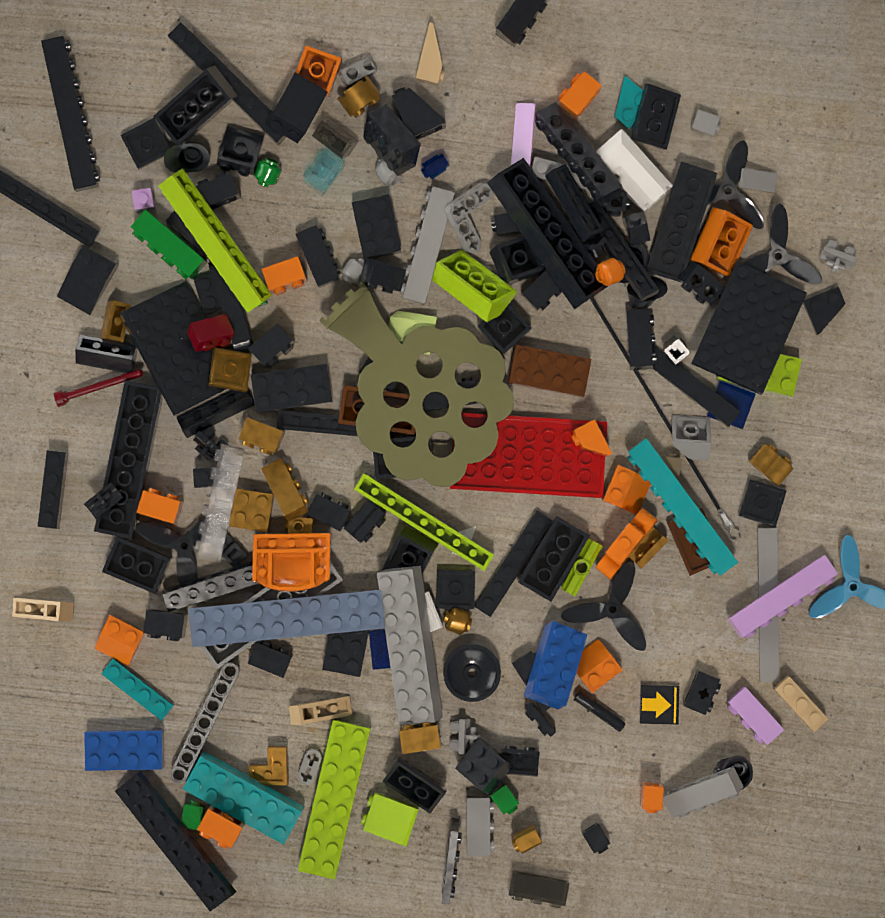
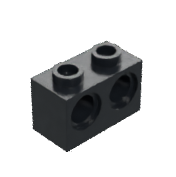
(703, 280)

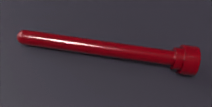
(61, 398)

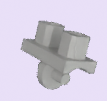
(838, 259)
(467, 736)

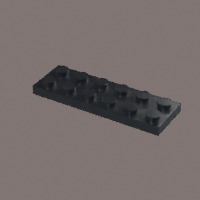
(681, 221)

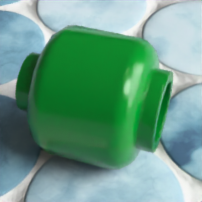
(267, 172)

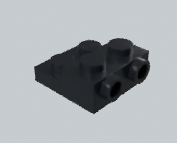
(240, 151)

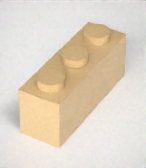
(800, 703)

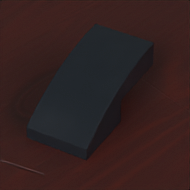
(233, 552)

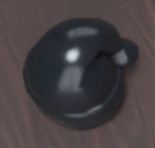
(742, 766)

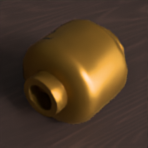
(457, 621)

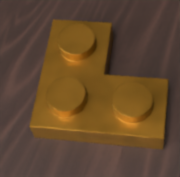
(275, 770)

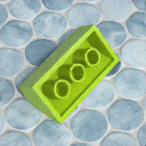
(473, 285)

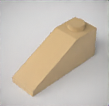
(430, 63)
(43, 609)
(320, 710)

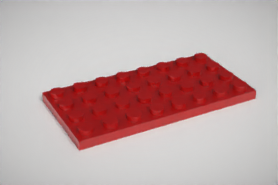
(536, 458)

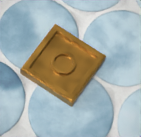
(230, 369)

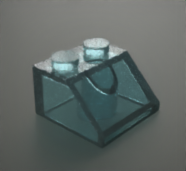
(324, 172)

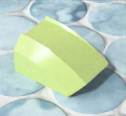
(403, 323)

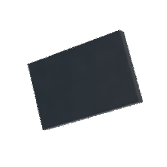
(655, 116)

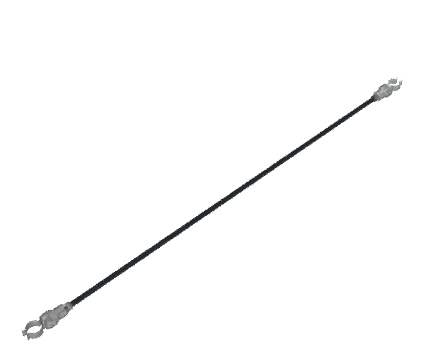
(726, 521)

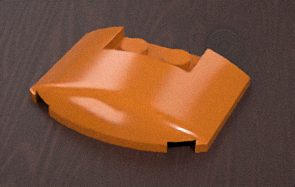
(291, 560)

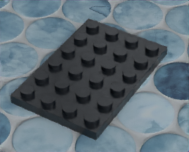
(749, 328)
(161, 337)

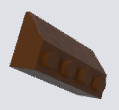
(352, 404)

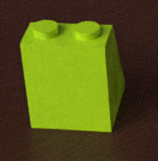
(390, 818)

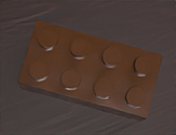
(550, 371)

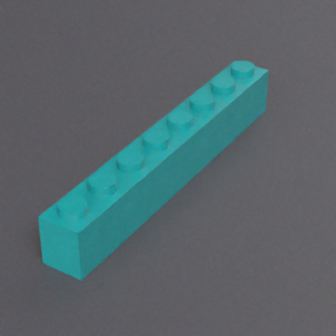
(682, 506)

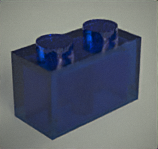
(379, 649)

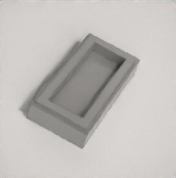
(758, 180)

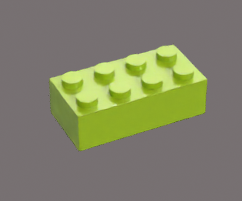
(783, 378)

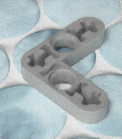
(462, 216)

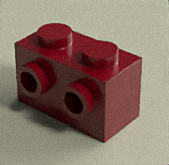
(210, 333)

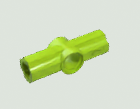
(588, 556)

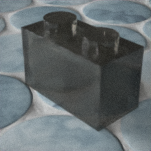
(335, 138)

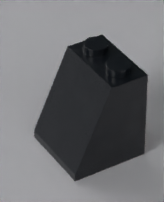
(295, 107)
(417, 114)

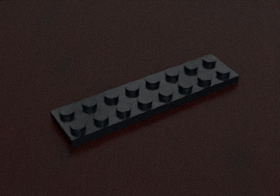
(175, 841)

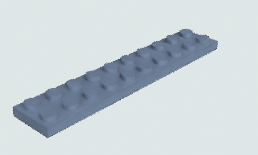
(286, 618)

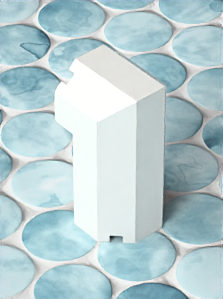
(634, 171)

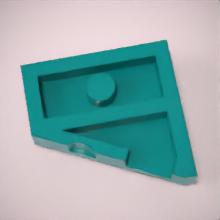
(628, 103)

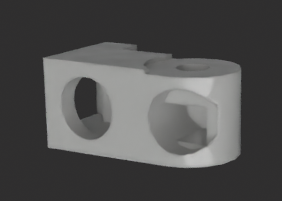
(357, 72)

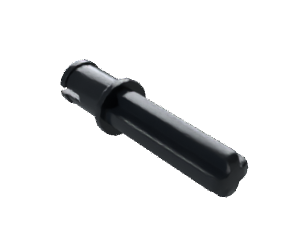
(598, 710)

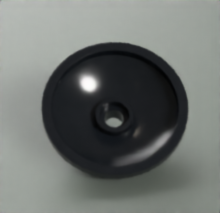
(472, 687)

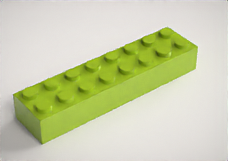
(334, 799)

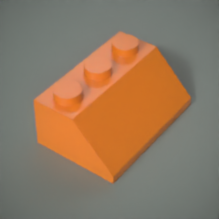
(721, 242)

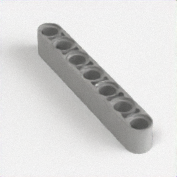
(203, 732)

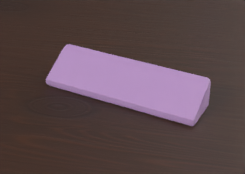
(523, 132)

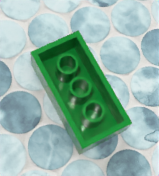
(168, 244)

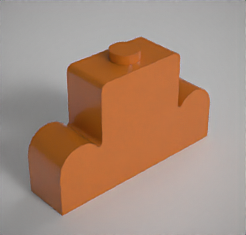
(626, 543)

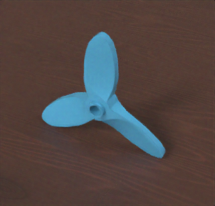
(838, 595)

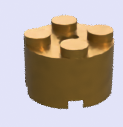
(359, 96)

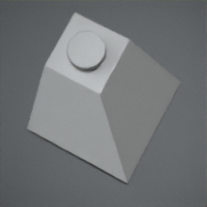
(692, 436)

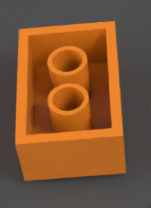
(220, 827)

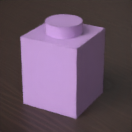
(143, 200)

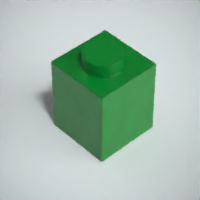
(505, 799)
(192, 814)

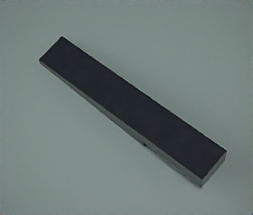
(694, 389)

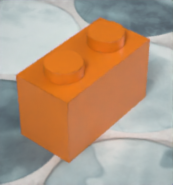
(651, 797)

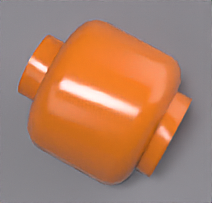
(610, 272)

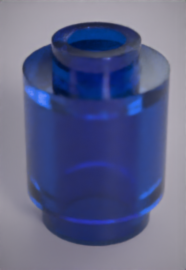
(434, 166)

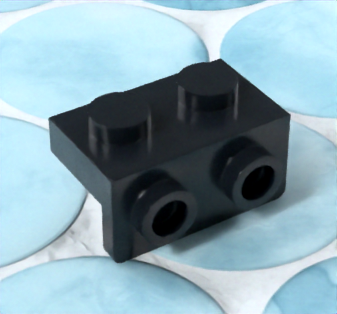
(524, 761)

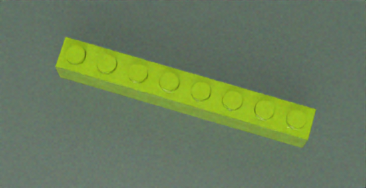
(214, 240)
(424, 522)

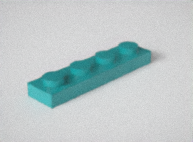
(137, 689)

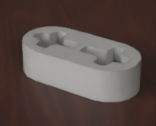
(314, 768)

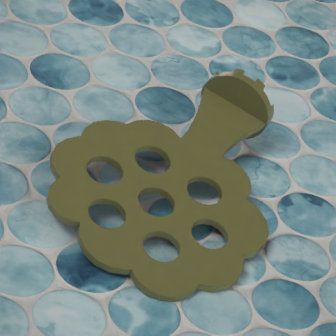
(362, 325)

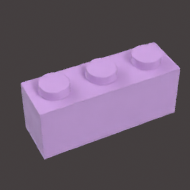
(754, 716)

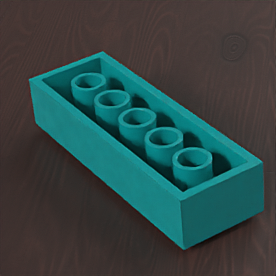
(243, 797)

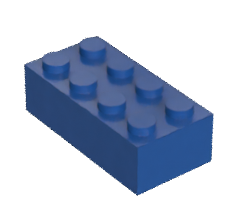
(555, 665)
(124, 750)

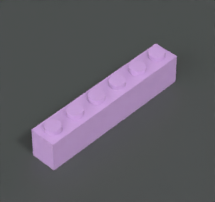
(782, 596)

